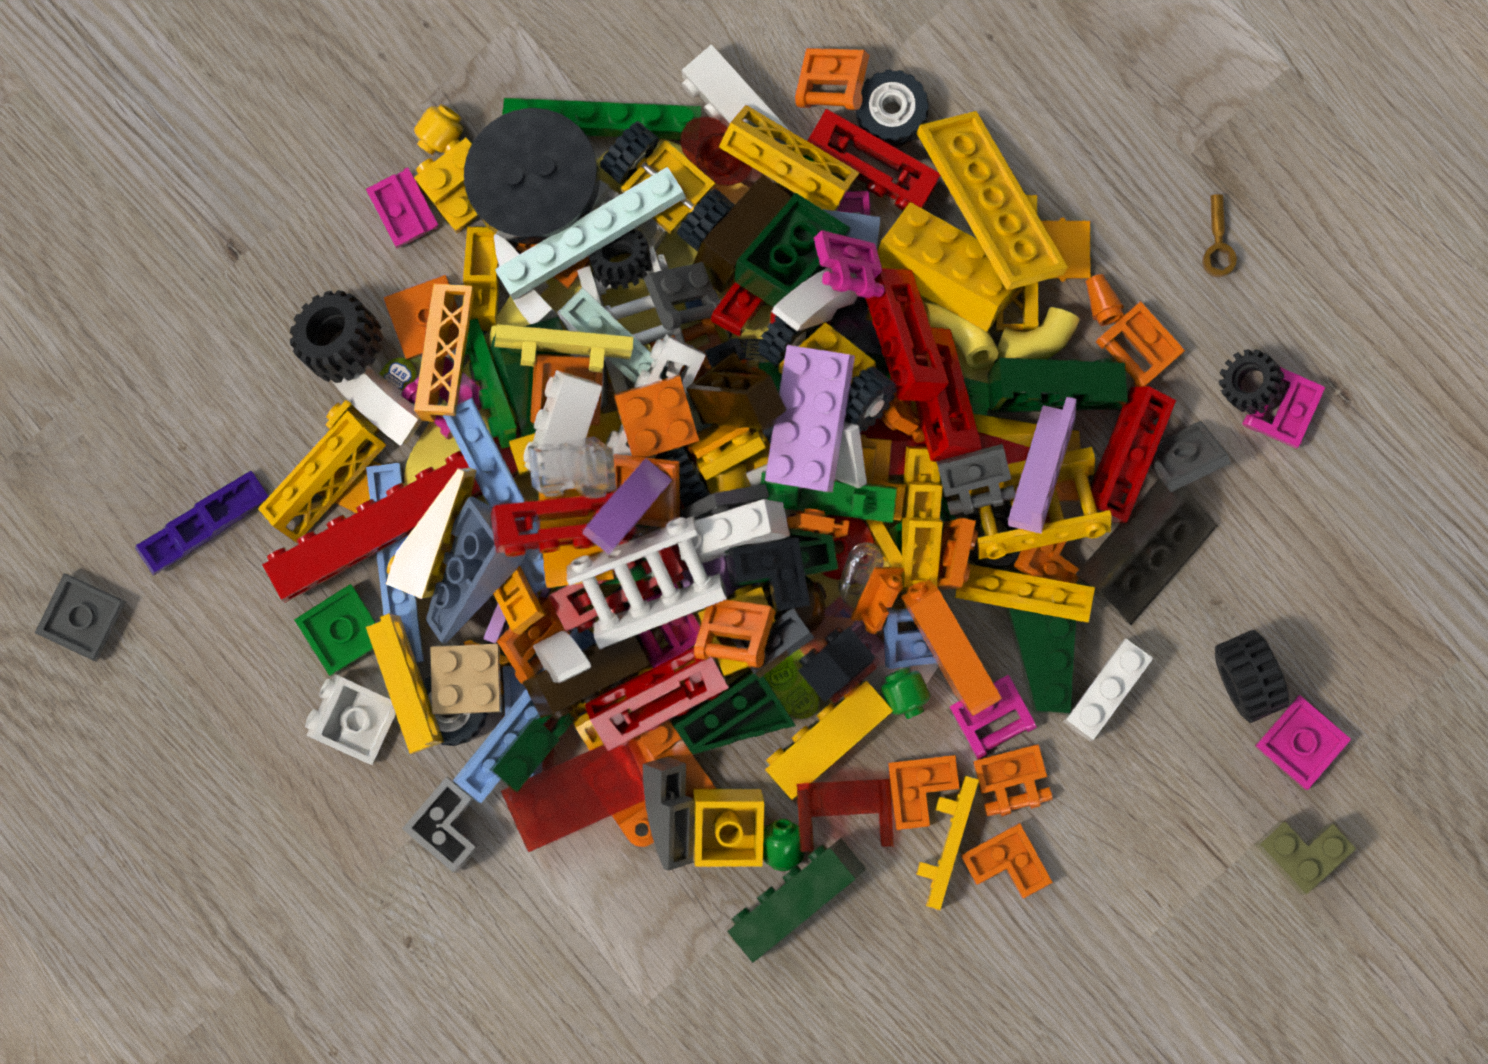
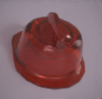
(701, 146)

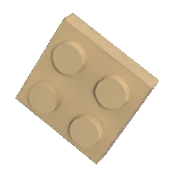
(465, 679)

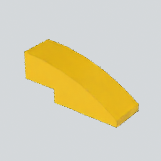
(481, 274)

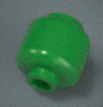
(906, 692)
(782, 845)

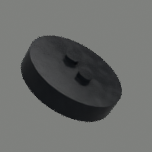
(531, 175)

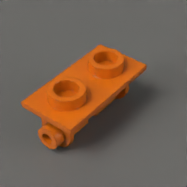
(877, 596)

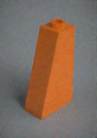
(950, 647)

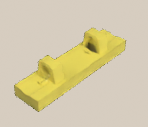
(562, 341)

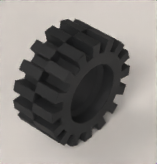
(626, 270)
(1239, 368)

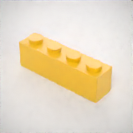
(828, 740)

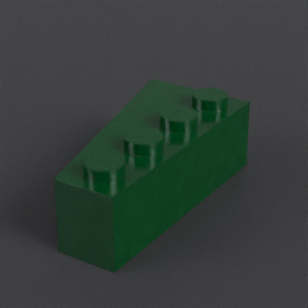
(1031, 383)
(796, 900)

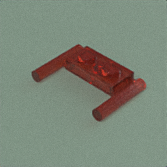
(841, 799)

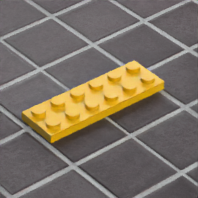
(991, 200)

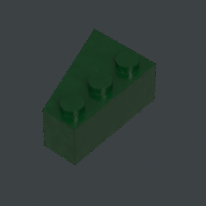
(816, 552)
(1046, 658)
(738, 713)

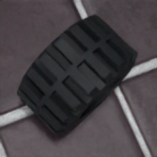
(350, 351)
(1252, 676)

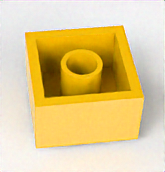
(728, 828)

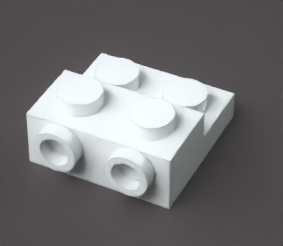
(351, 719)

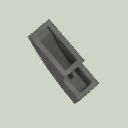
(669, 811)

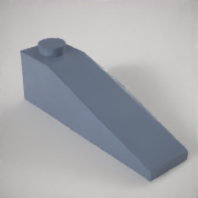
(471, 571)

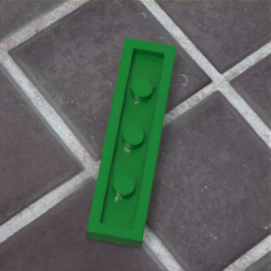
(491, 393)

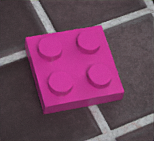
(1302, 742)

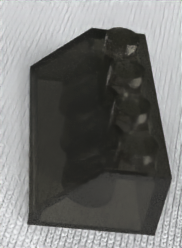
(1147, 550)

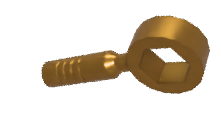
(1218, 231)

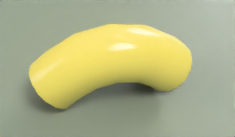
(973, 341)
(1041, 342)

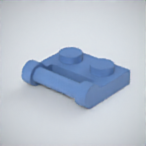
(904, 647)

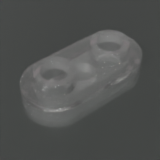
(858, 571)

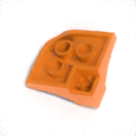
(649, 747)

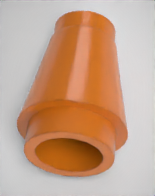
(1103, 300)

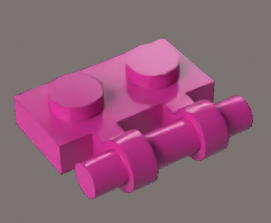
(849, 256)

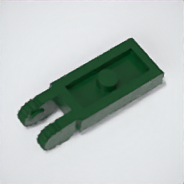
(528, 750)

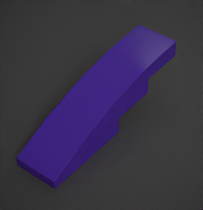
(202, 522)

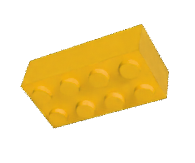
(946, 266)

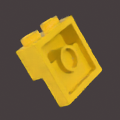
(445, 185)

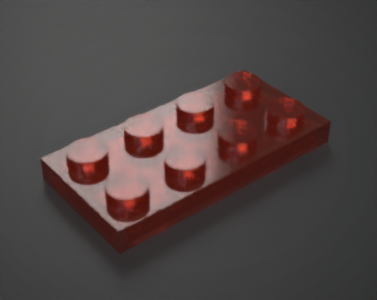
(575, 794)

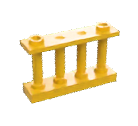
(1076, 467)

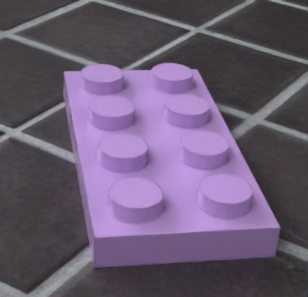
(810, 431)

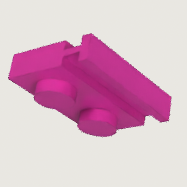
(402, 208)

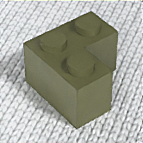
(1304, 863)

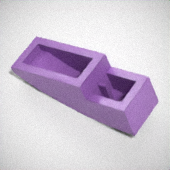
(627, 506)

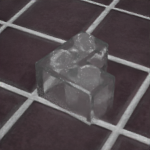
(576, 464)

